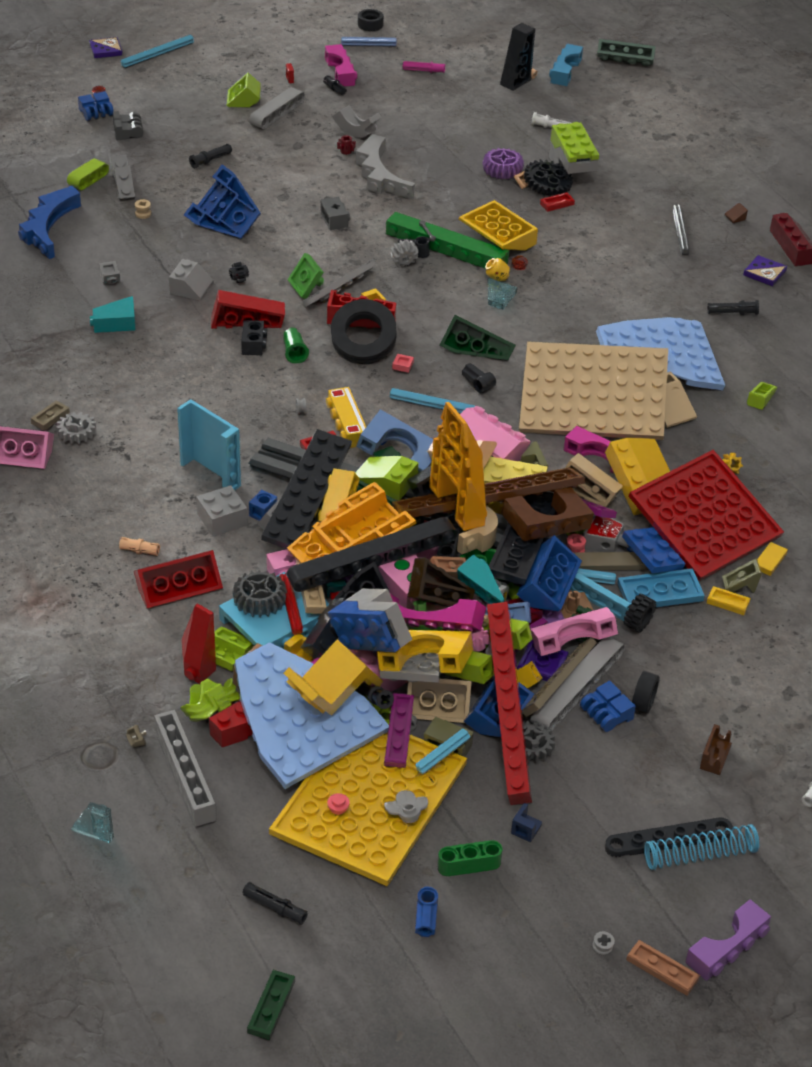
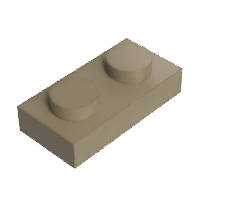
(49, 415)

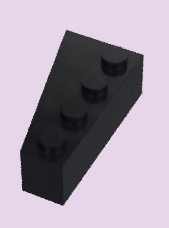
(519, 57)

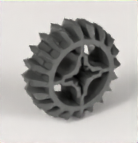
(259, 593)

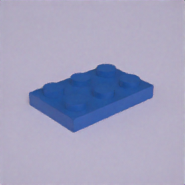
(653, 550)

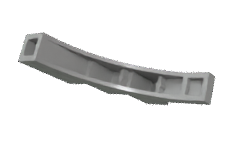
(377, 176)

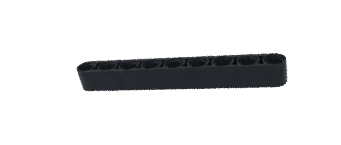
(381, 550)

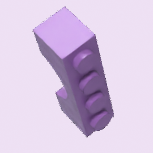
(710, 955)

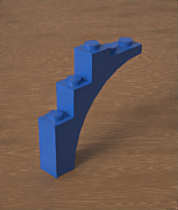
(42, 218)

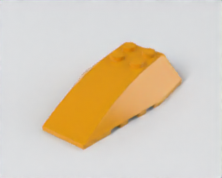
(356, 520)

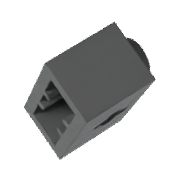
(334, 213)

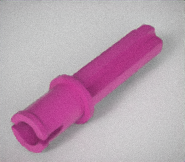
(422, 66)

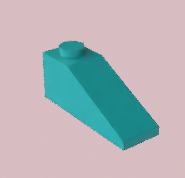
(479, 577)

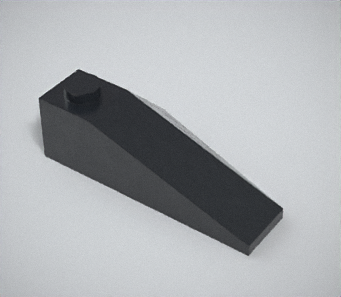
(366, 578)

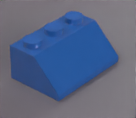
(485, 713)

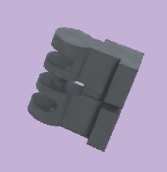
(127, 125)

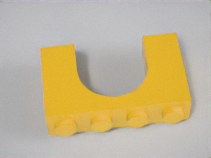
(451, 646)

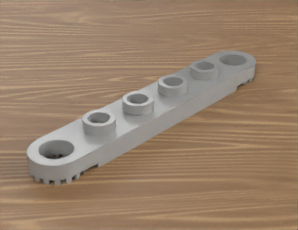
(345, 280)

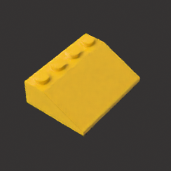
(501, 226)
(635, 464)

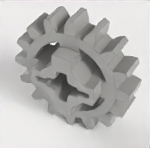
(76, 427)

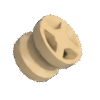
(143, 209)

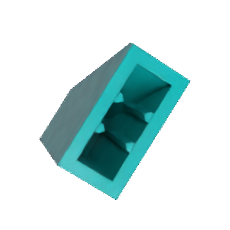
(114, 316)

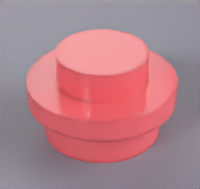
(338, 803)

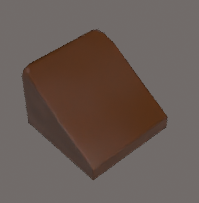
(737, 213)

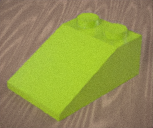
(389, 473)

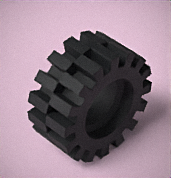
(640, 613)

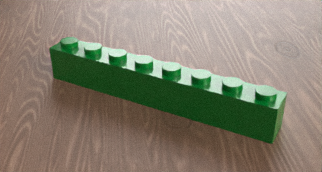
(446, 242)

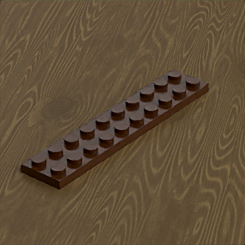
(494, 491)

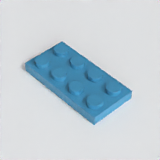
(663, 587)

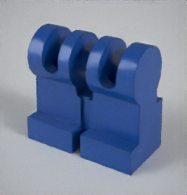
(90, 105)
(608, 706)

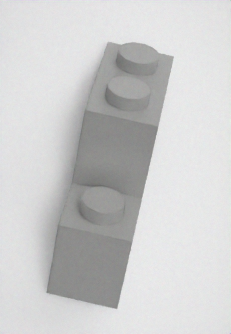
(122, 176)

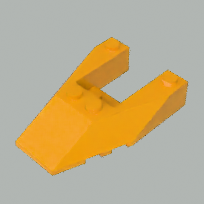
(459, 469)

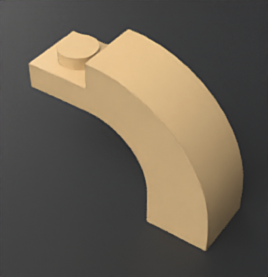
(481, 537)

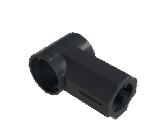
(422, 244)
(480, 380)

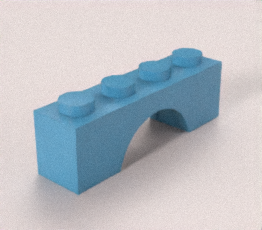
(562, 69)

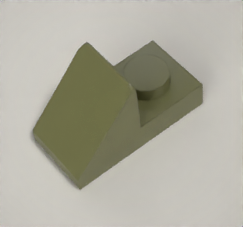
(534, 455)
(747, 574)

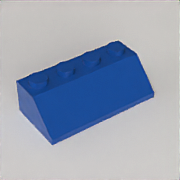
(550, 576)

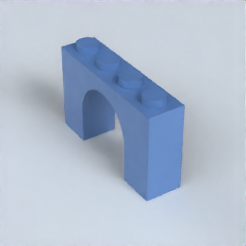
(385, 428)

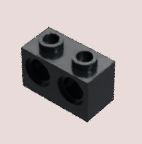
(253, 338)

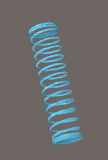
(752, 848)

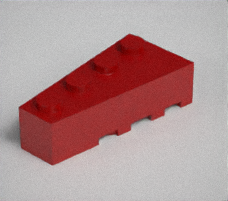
(233, 308)
(230, 726)

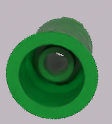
(295, 348)

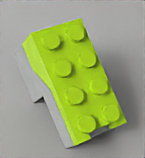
(573, 148)

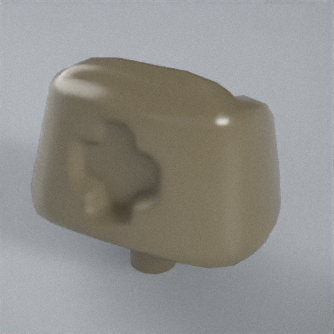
(135, 737)

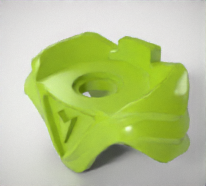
(208, 698)

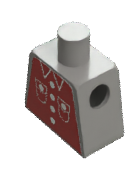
(605, 535)

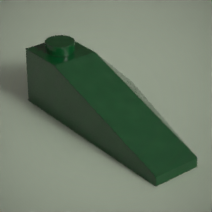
(470, 339)

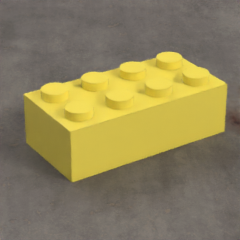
(502, 469)

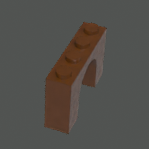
(530, 524)

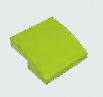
(230, 647)

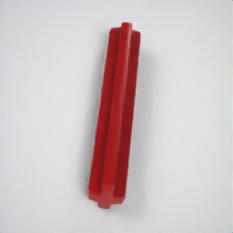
(292, 608)

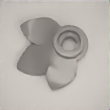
(406, 806)

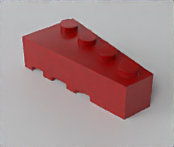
(336, 301)

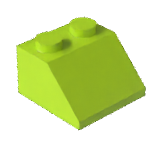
(244, 92)

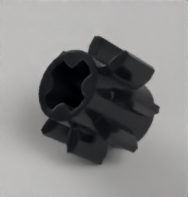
(238, 272)

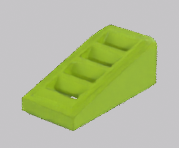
(761, 395)

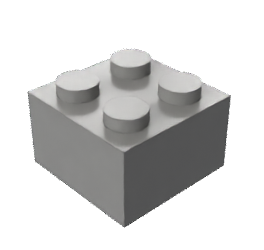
(222, 510)

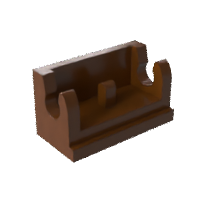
(716, 751)

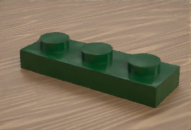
(271, 1004)

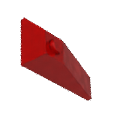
(199, 645)

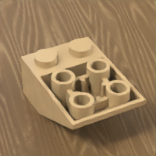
(677, 406)

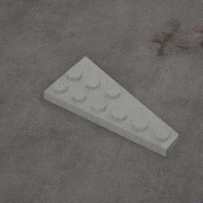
(420, 667)

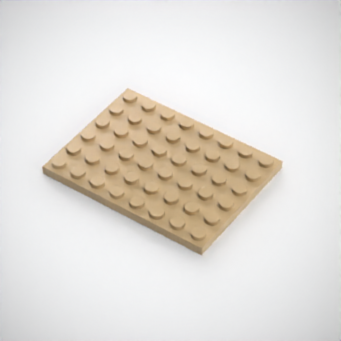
(596, 388)

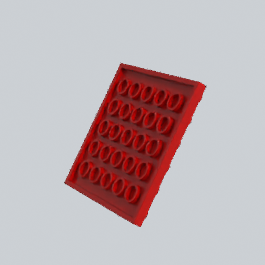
(706, 514)

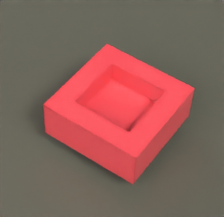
(403, 363)

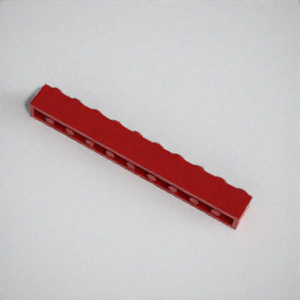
(509, 704)

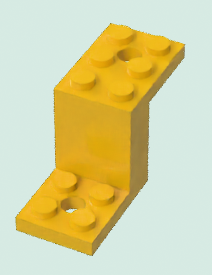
(332, 678)

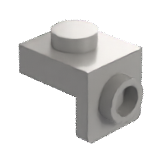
(109, 272)

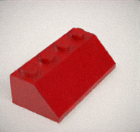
(178, 579)

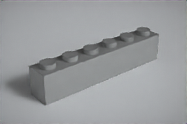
(185, 768)

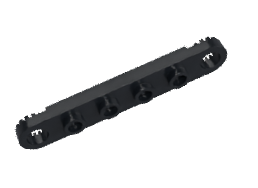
(634, 842)

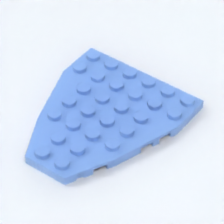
(686, 341)
(288, 730)

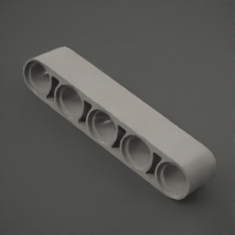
(277, 108)

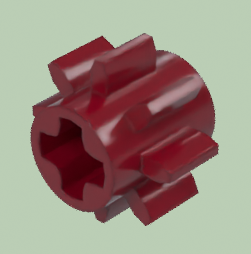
(346, 145)

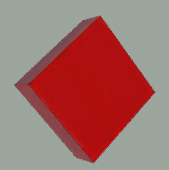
(289, 73)

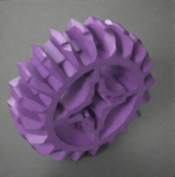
(503, 163)

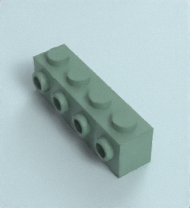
(626, 52)

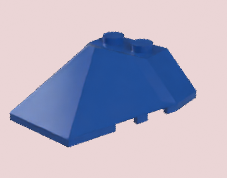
(225, 206)

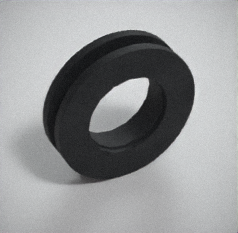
(359, 310)

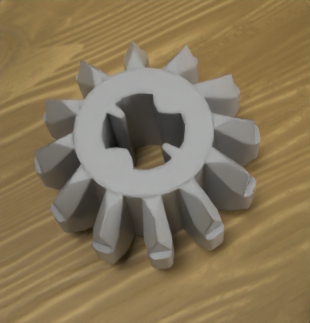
(404, 252)

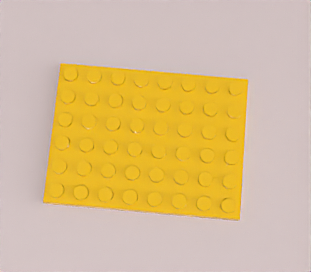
(366, 835)

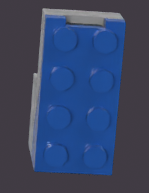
(370, 622)

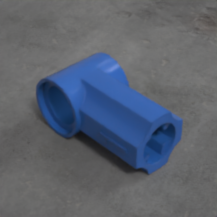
(426, 912)

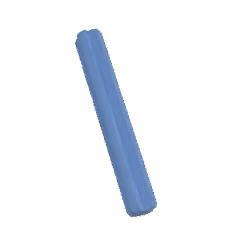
(368, 41)

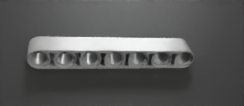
(579, 683)

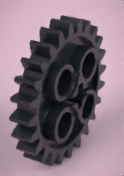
(547, 177)

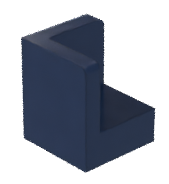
(525, 825)

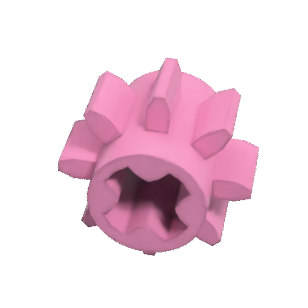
(479, 639)

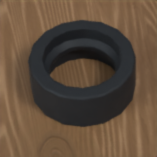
(370, 20)
(645, 691)

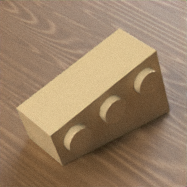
(598, 485)

